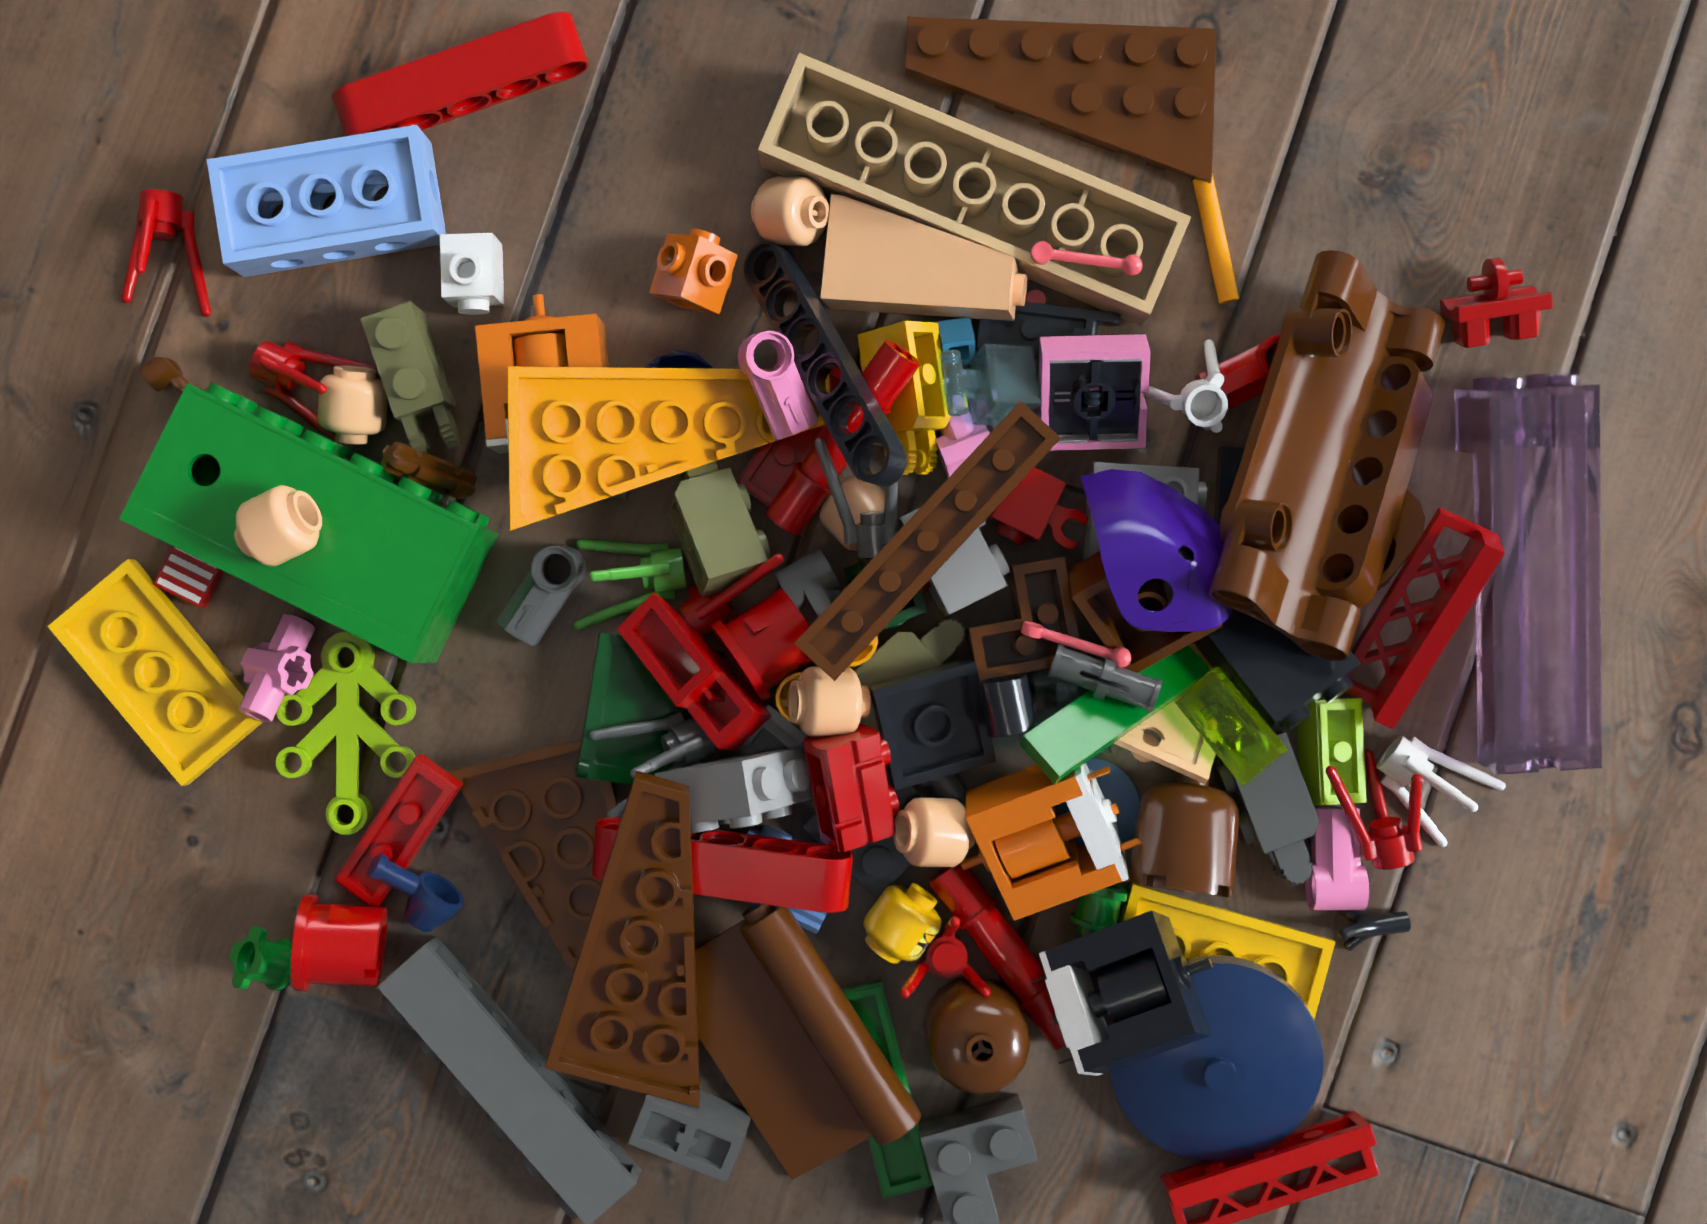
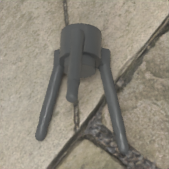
(875, 527)
(682, 745)

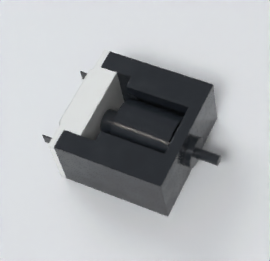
(1141, 986)

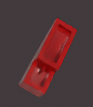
(693, 673)

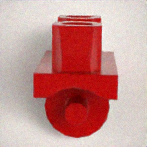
(1518, 306)

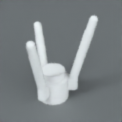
(1201, 399)
(1410, 757)

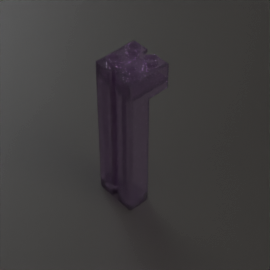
(1542, 604)

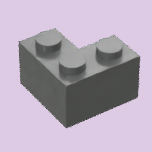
(970, 1146)

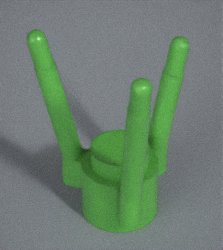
(660, 571)

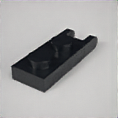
(1043, 320)

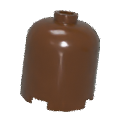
(1186, 838)
(962, 1017)

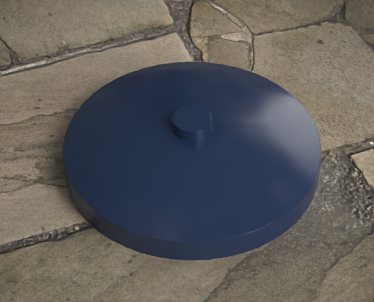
(1241, 1083)

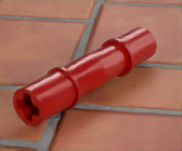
(807, 485)
(999, 944)

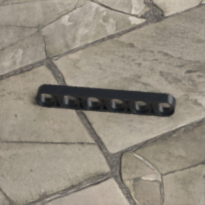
(814, 367)

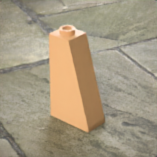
(909, 268)

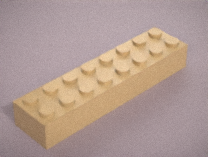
(970, 185)

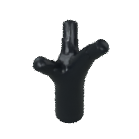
(1372, 925)

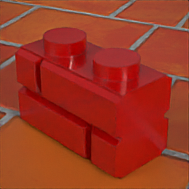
(851, 788)

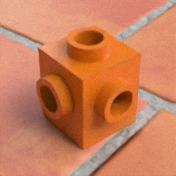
(693, 271)

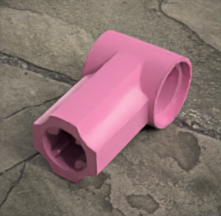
(780, 389)
(1338, 875)

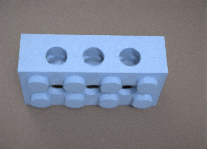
(303, 177)

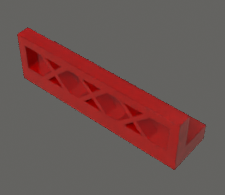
(1440, 618)
(1297, 1151)

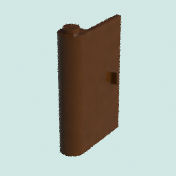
(794, 1043)

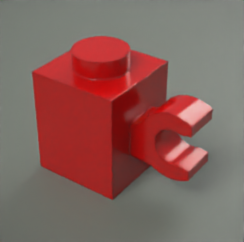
(1031, 508)

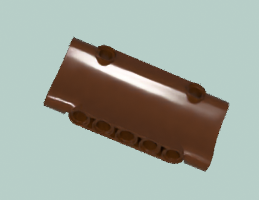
(1316, 452)

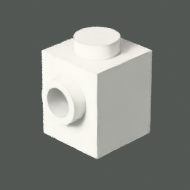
(472, 272)

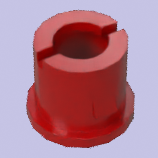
(763, 642)
(338, 944)

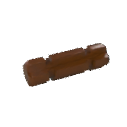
(428, 470)

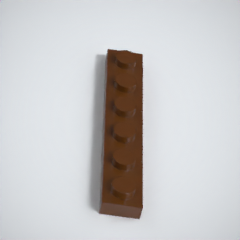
(927, 540)

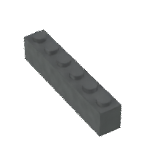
(510, 1082)

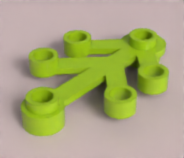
(346, 723)

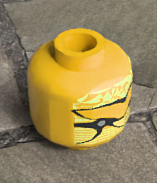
(902, 923)

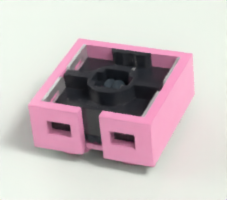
(1095, 390)

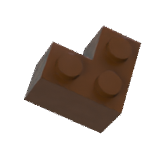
(1040, 596)

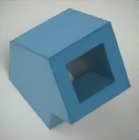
(958, 333)

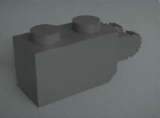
(1275, 814)

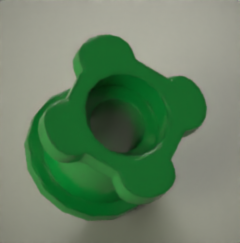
(1098, 909)
(261, 961)

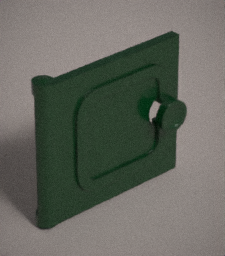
(622, 694)

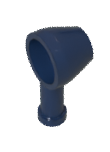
(431, 896)

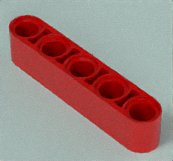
(464, 77)
(754, 868)

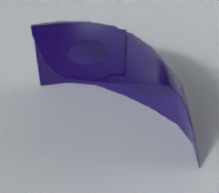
(1139, 538)

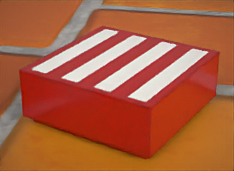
(188, 577)

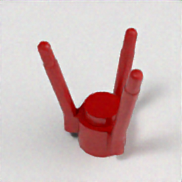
(159, 219)
(282, 371)
(707, 610)
(1388, 841)
(945, 958)

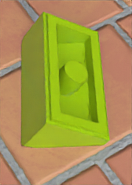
(1333, 739)

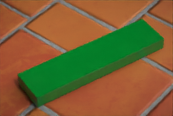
(1094, 724)
(901, 1163)

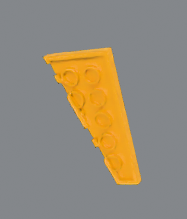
(612, 430)

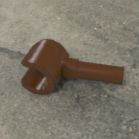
(163, 372)

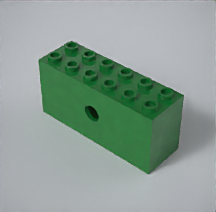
(386, 552)

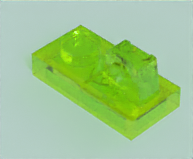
(1231, 726)

